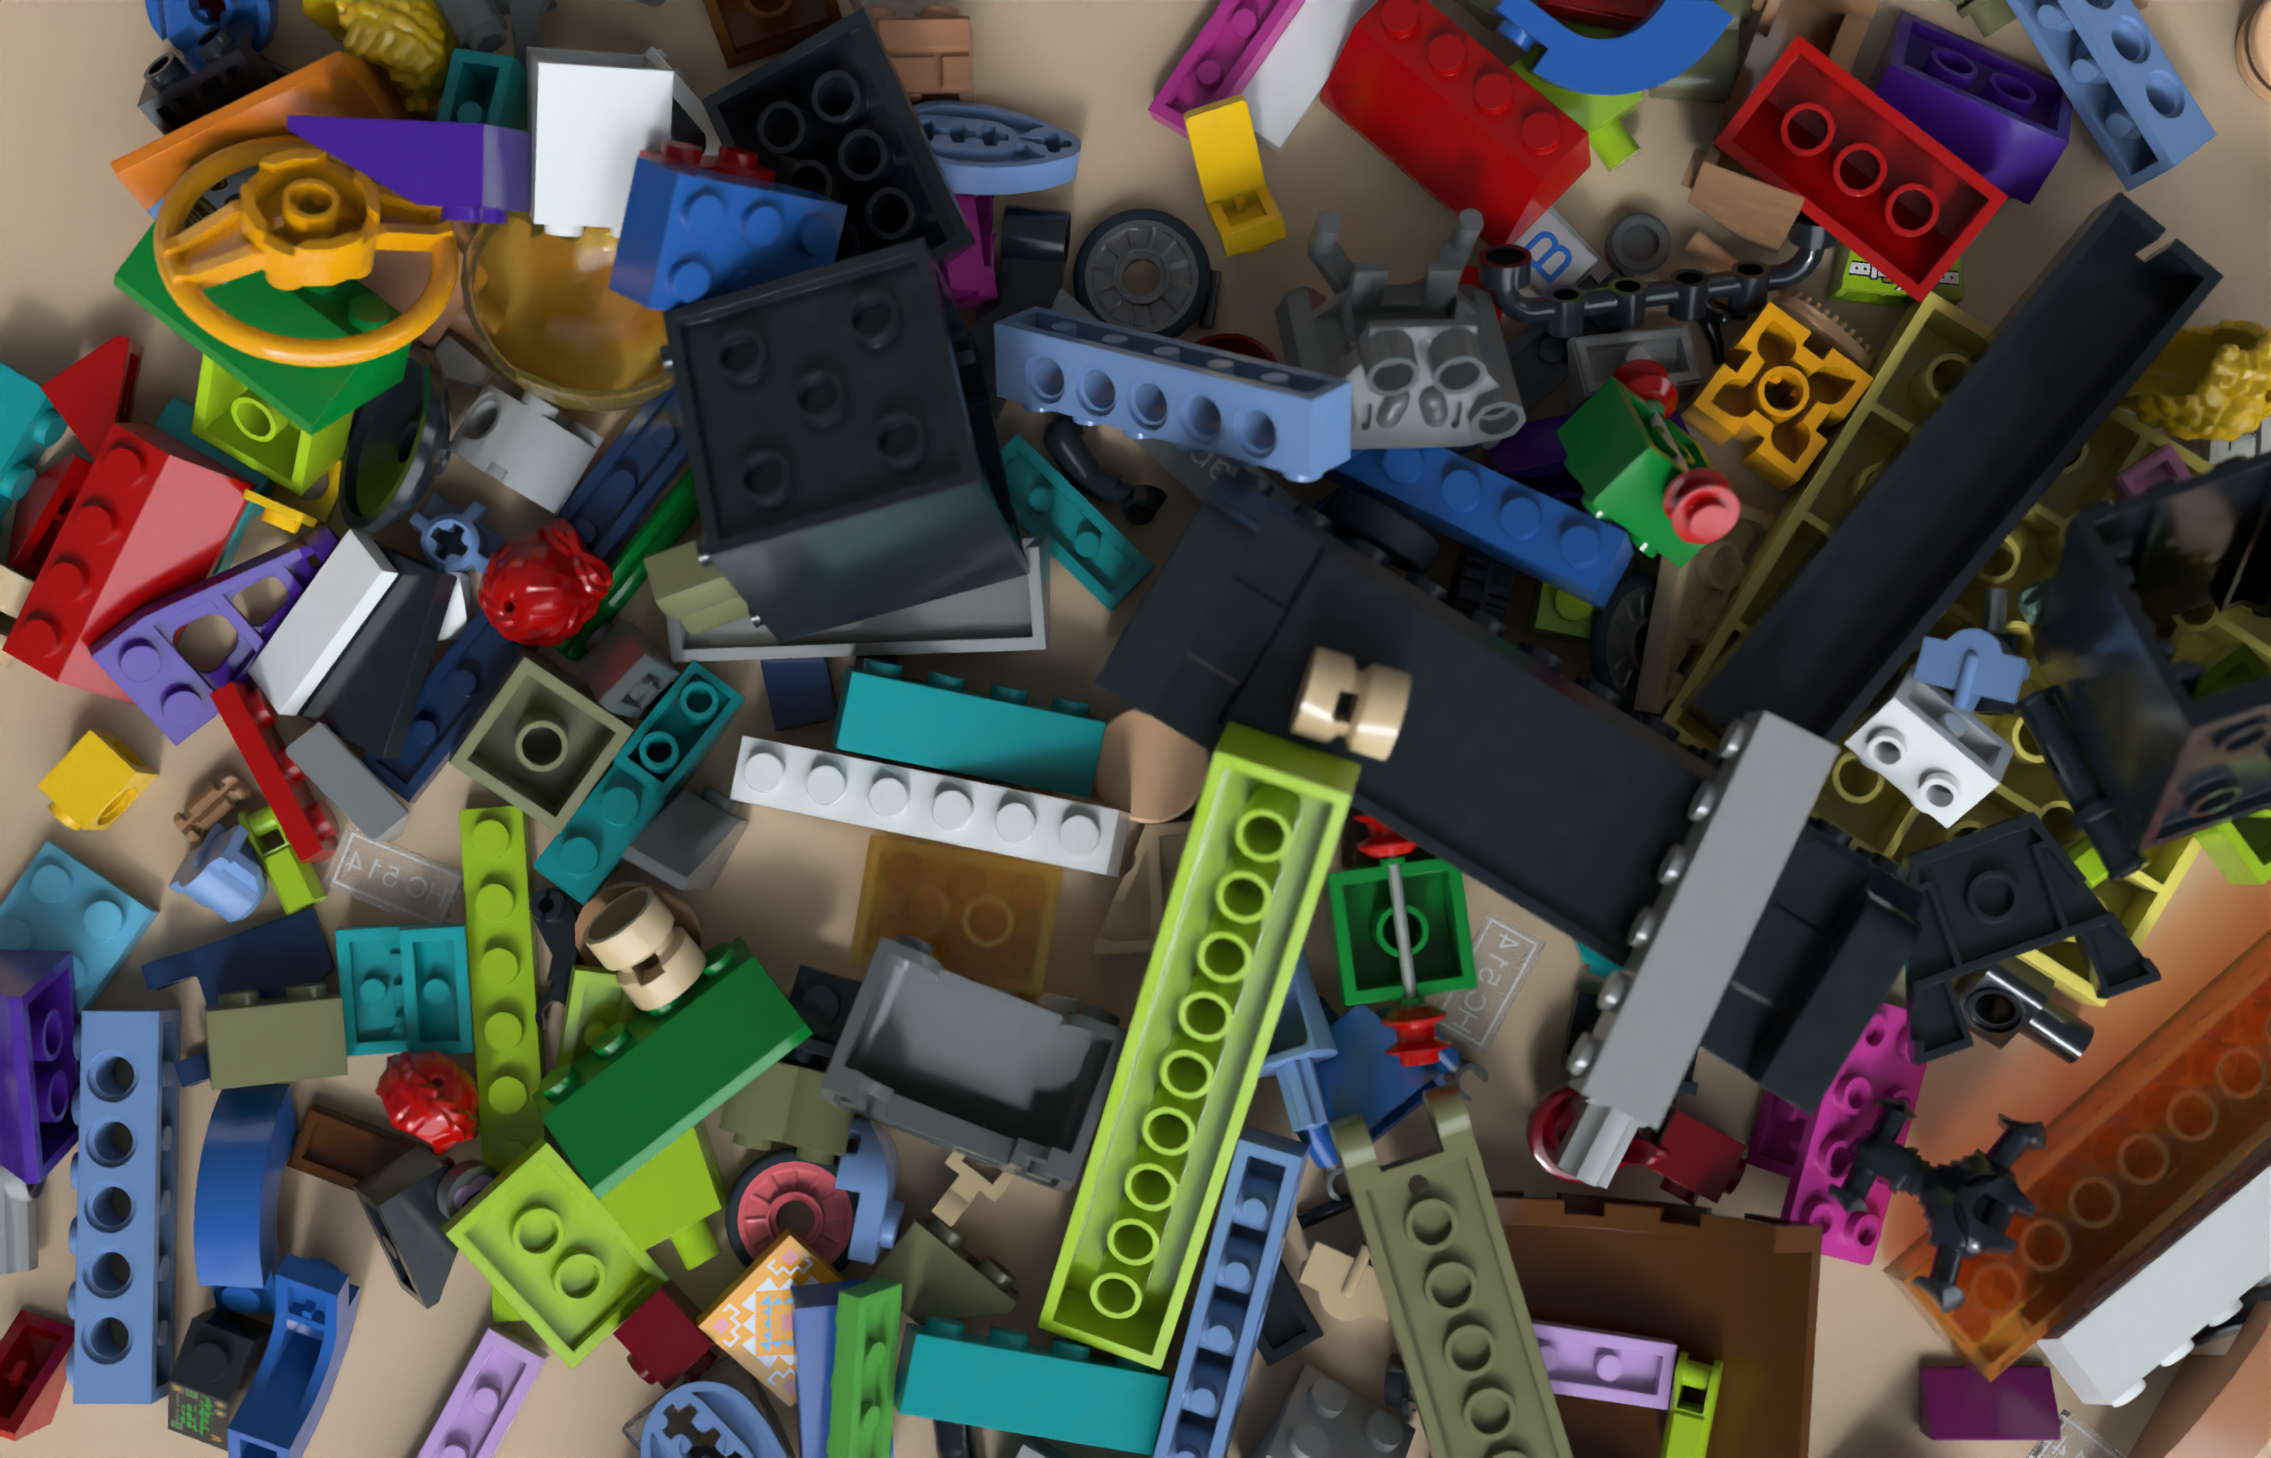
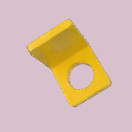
(290, 511)

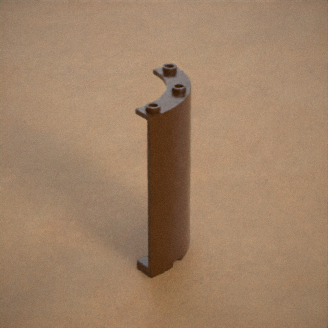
(1685, 1276)

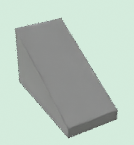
(461, 366)

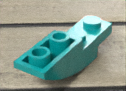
(641, 783)

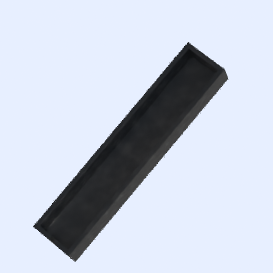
(1960, 478)

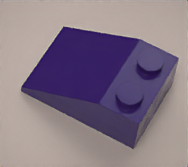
(458, 166)

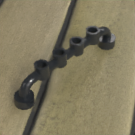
(1625, 300)

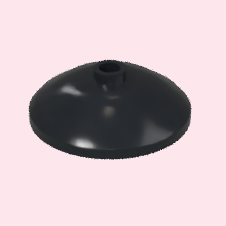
(396, 446)

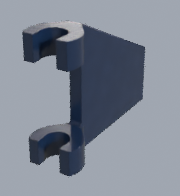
(259, 959)

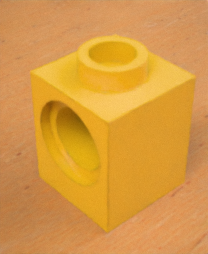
(96, 781)

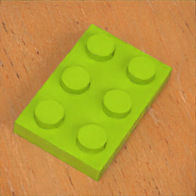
(555, 1253)

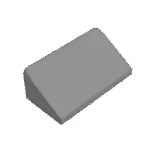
(1597, 357)
(349, 783)

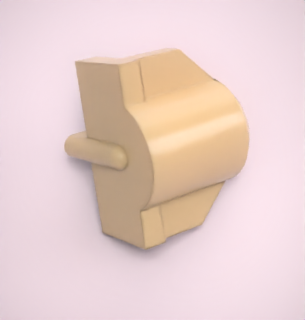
(1344, 1281)

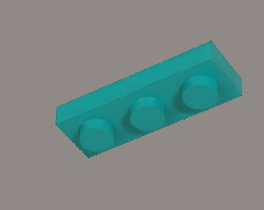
(1079, 533)

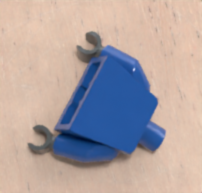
(1372, 1082)

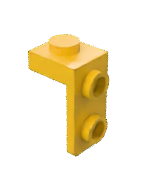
(1233, 176)

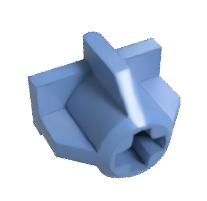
(455, 537)
(1973, 666)
(223, 874)

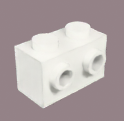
(1929, 748)

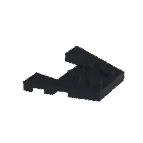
(1992, 901)

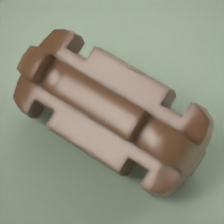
(212, 805)

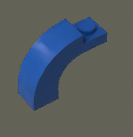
(1643, 57)
(239, 1195)
(300, 1363)

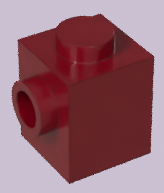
(1699, 1159)
(666, 1338)

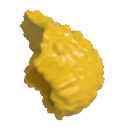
(395, 34)
(2207, 382)

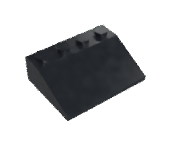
(845, 128)

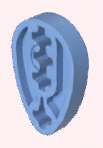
(997, 148)
(721, 1407)

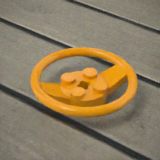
(304, 226)

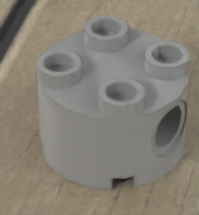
(525, 443)

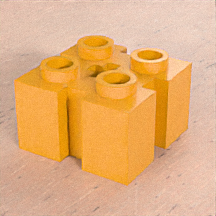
(1813, 390)

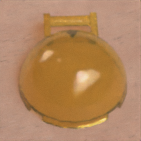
(553, 321)

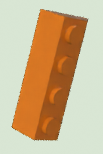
(326, 88)

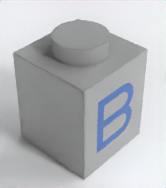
(1555, 256)

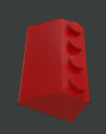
(1455, 118)
(1860, 168)
(138, 531)

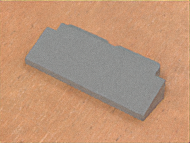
(985, 619)

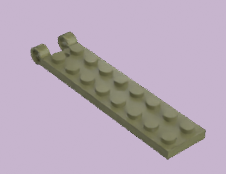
(1452, 1290)

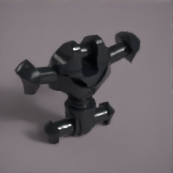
(1963, 1201)

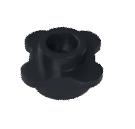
(1397, 1387)

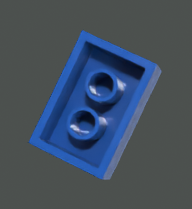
(716, 233)

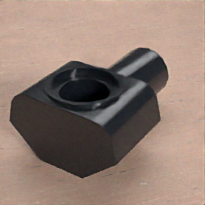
(2016, 999)

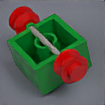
(1646, 467)
(1400, 936)

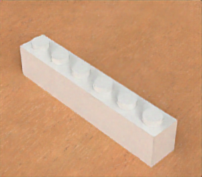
(930, 806)
(2168, 1292)

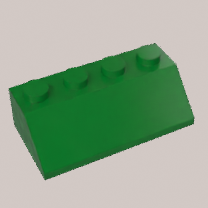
(301, 393)
(668, 1067)

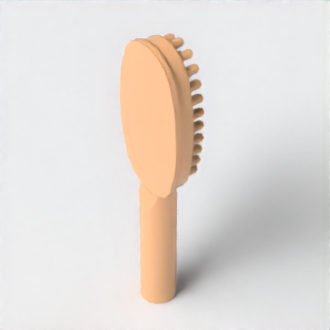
(1824, 331)

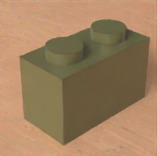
(275, 1037)

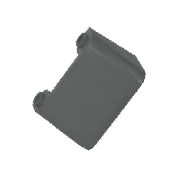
(974, 1066)

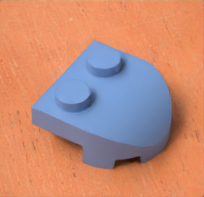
(873, 1173)

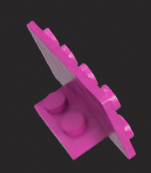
(1817, 1147)

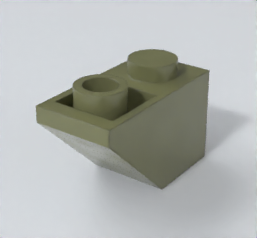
(945, 1277)

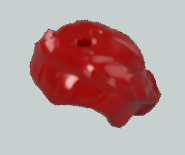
(543, 585)
(430, 1098)

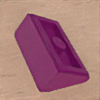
(1968, 1408)

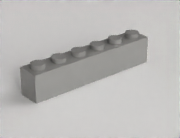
(1701, 916)

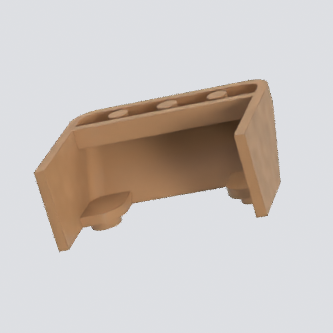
(1722, 184)

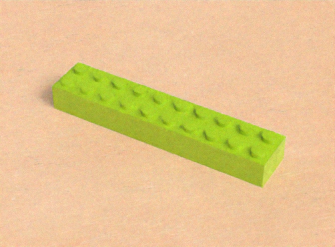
(1197, 1040)

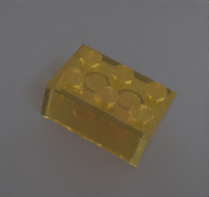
(979, 910)

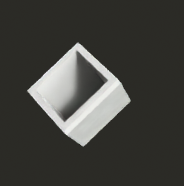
(587, 129)

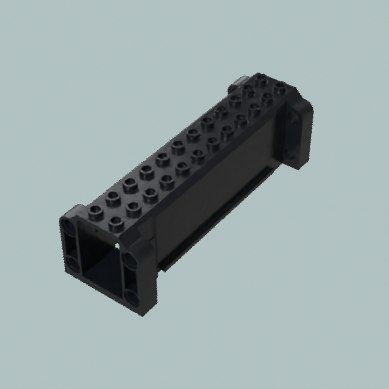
(1508, 769)

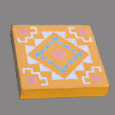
(756, 1316)

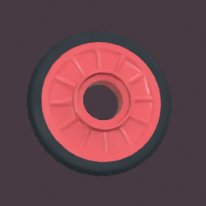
(784, 1178)

